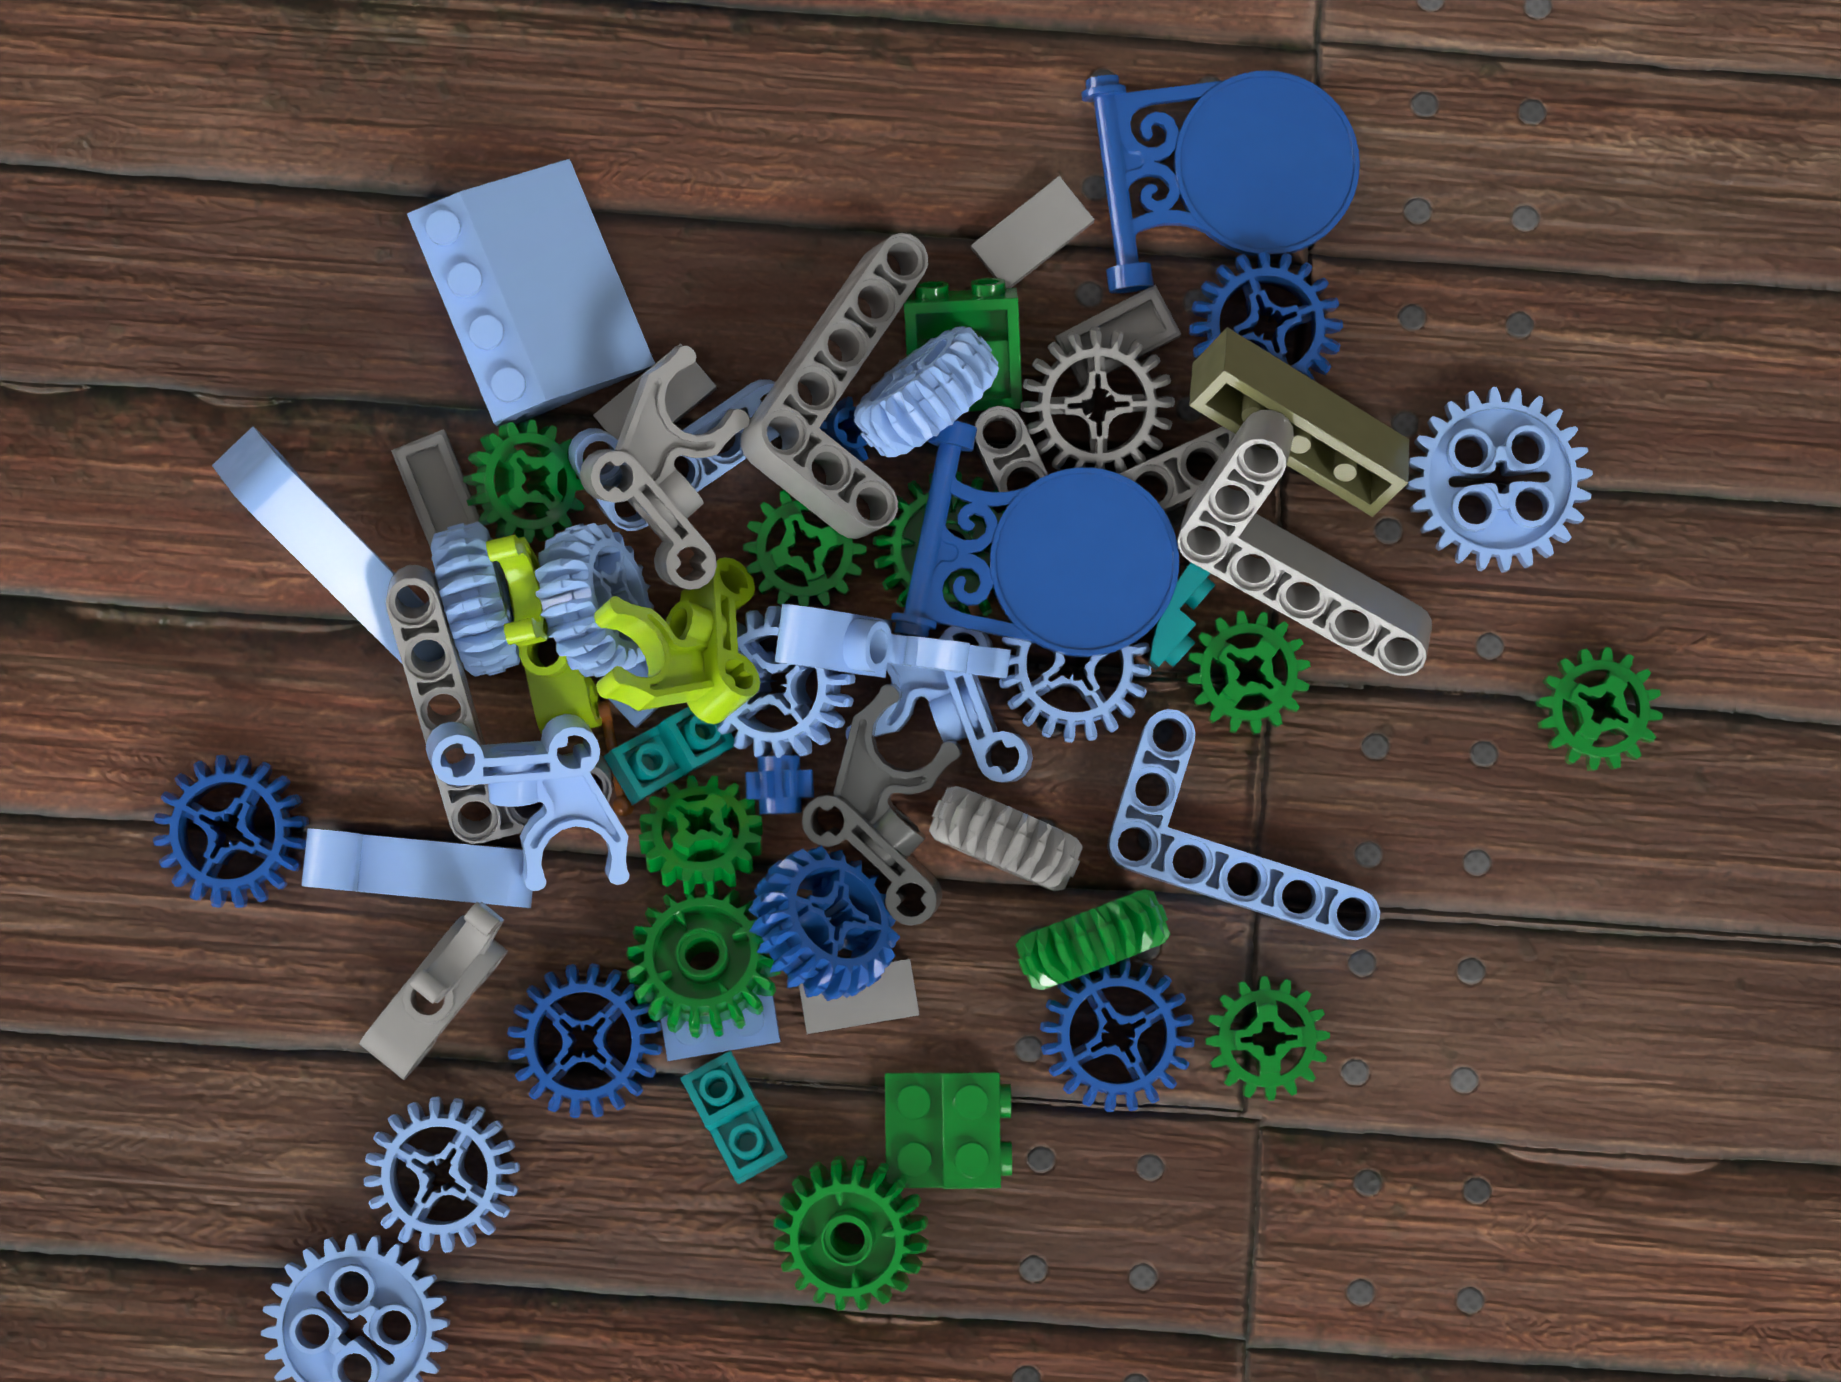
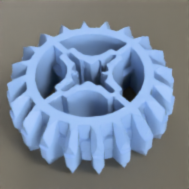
(926, 392)
(576, 578)
(474, 598)
(792, 702)
(1099, 706)
(466, 1187)

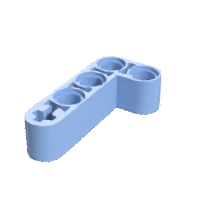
(701, 470)
(415, 868)

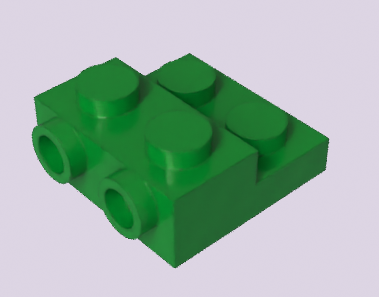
(989, 311)
(947, 1129)

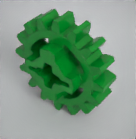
(508, 495)
(779, 559)
(1220, 651)
(1611, 687)
(700, 835)
(1264, 1011)

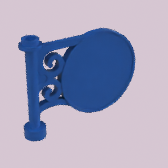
(1254, 164)
(1074, 561)

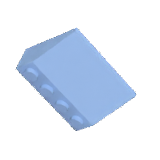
(531, 291)

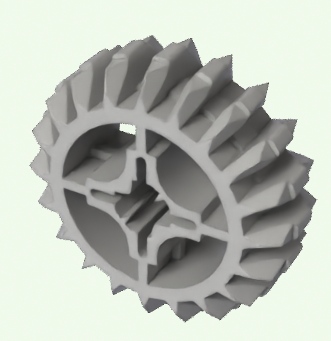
(1096, 356)
(1005, 838)

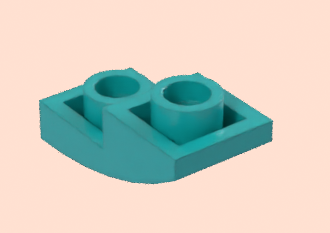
(1170, 633)
(666, 754)
(734, 1117)

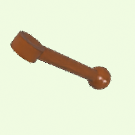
(621, 804)

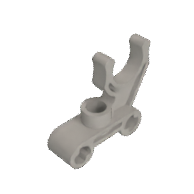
(649, 478)
(452, 970)

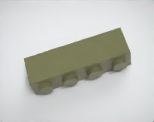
(1332, 437)

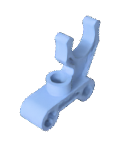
(866, 646)
(957, 709)
(536, 773)

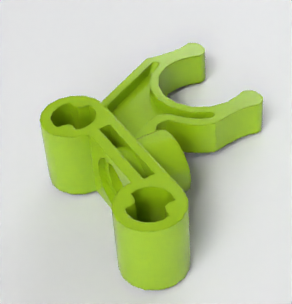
(689, 654)
(553, 688)

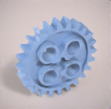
(1493, 429)
(390, 1288)

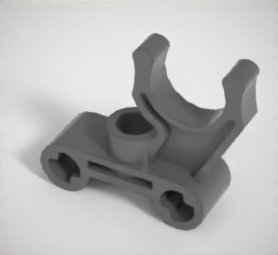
(869, 816)

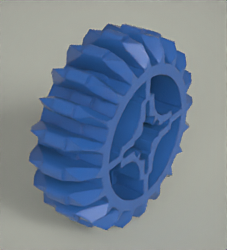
(1257, 300)
(217, 854)
(809, 932)
(1141, 1076)
(550, 1077)

